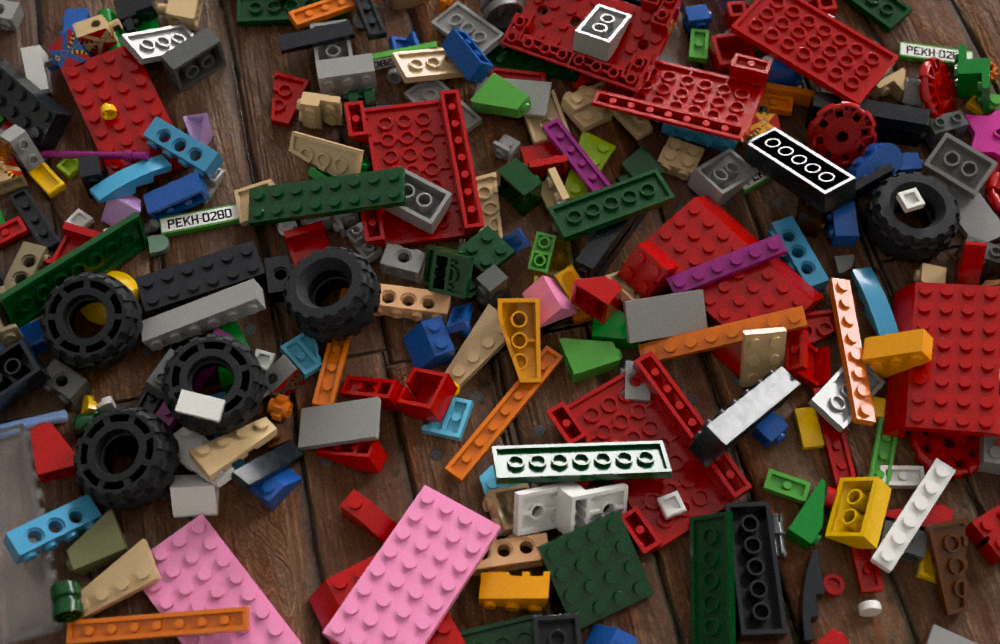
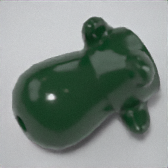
(82, 420)

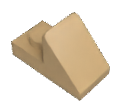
(891, 84)

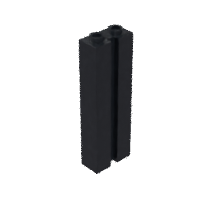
(893, 122)
(605, 247)

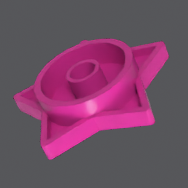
(985, 133)

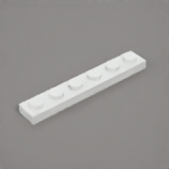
(912, 516)

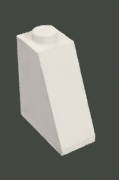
(35, 69)

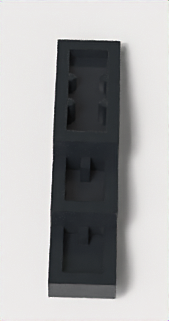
(810, 591)

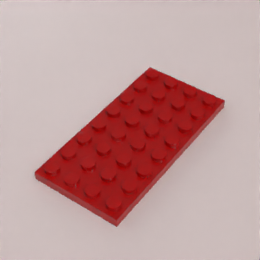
(816, 46)
(124, 82)

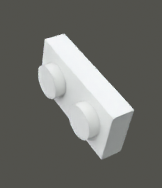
(904, 476)

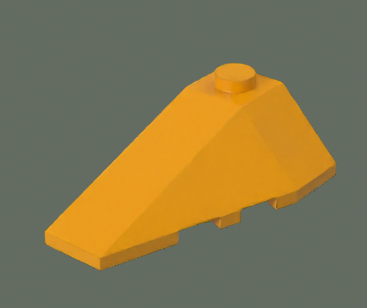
(521, 330)

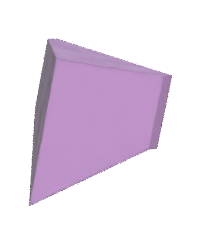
(199, 127)
(120, 208)

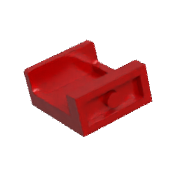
(73, 238)
(305, 240)
(805, 361)

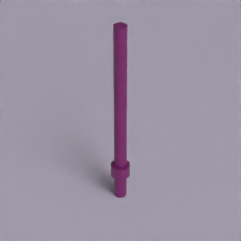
(127, 155)

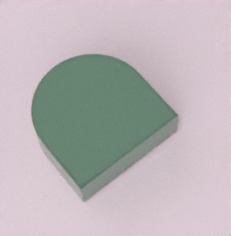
(158, 244)

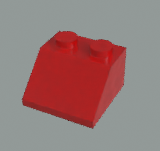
(597, 297)

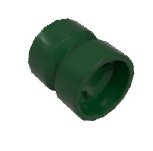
(367, 96)
(66, 601)

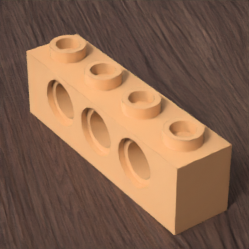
(418, 297)
(516, 559)

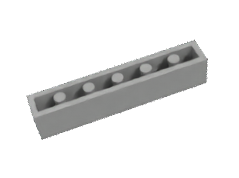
(203, 315)

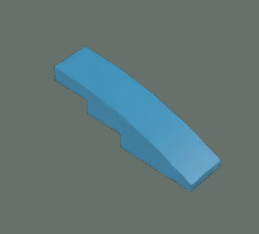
(126, 180)
(875, 302)

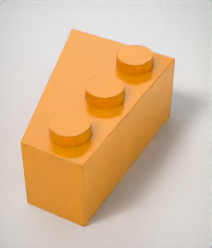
(897, 351)
(514, 592)

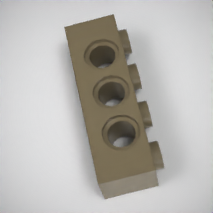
(28, 255)

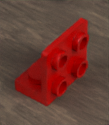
(543, 157)

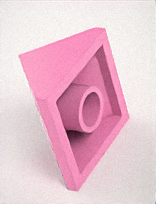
(553, 300)

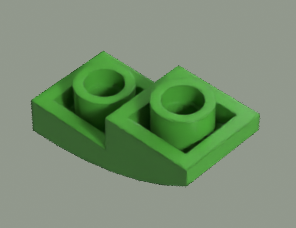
(542, 252)

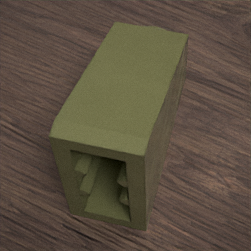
(97, 546)

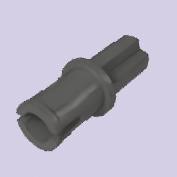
(779, 535)

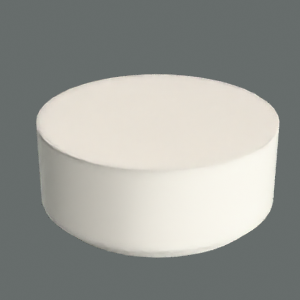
(869, 608)

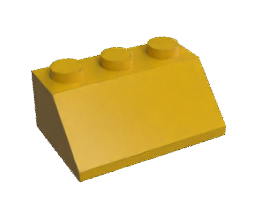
(859, 512)

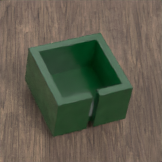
(517, 180)

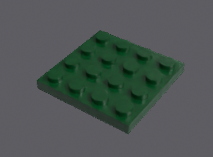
(595, 569)

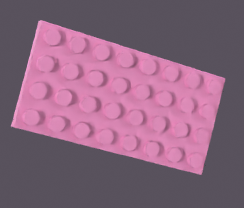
(415, 574)
(205, 575)

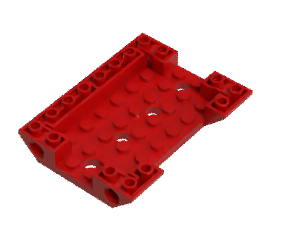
(552, 38)

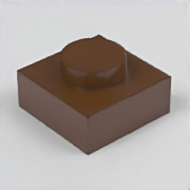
(280, 439)

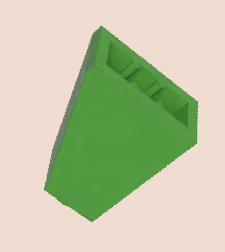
(500, 98)
(588, 357)

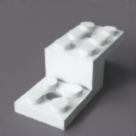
(565, 506)

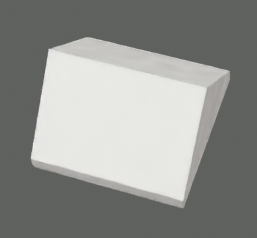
(193, 496)

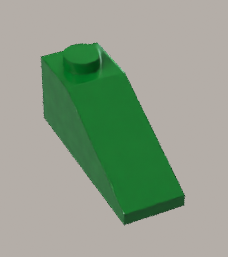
(809, 520)

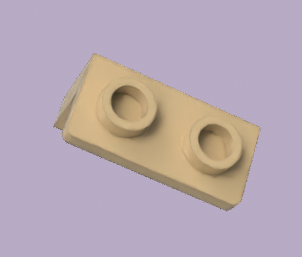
(553, 189)

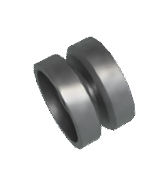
(500, 12)

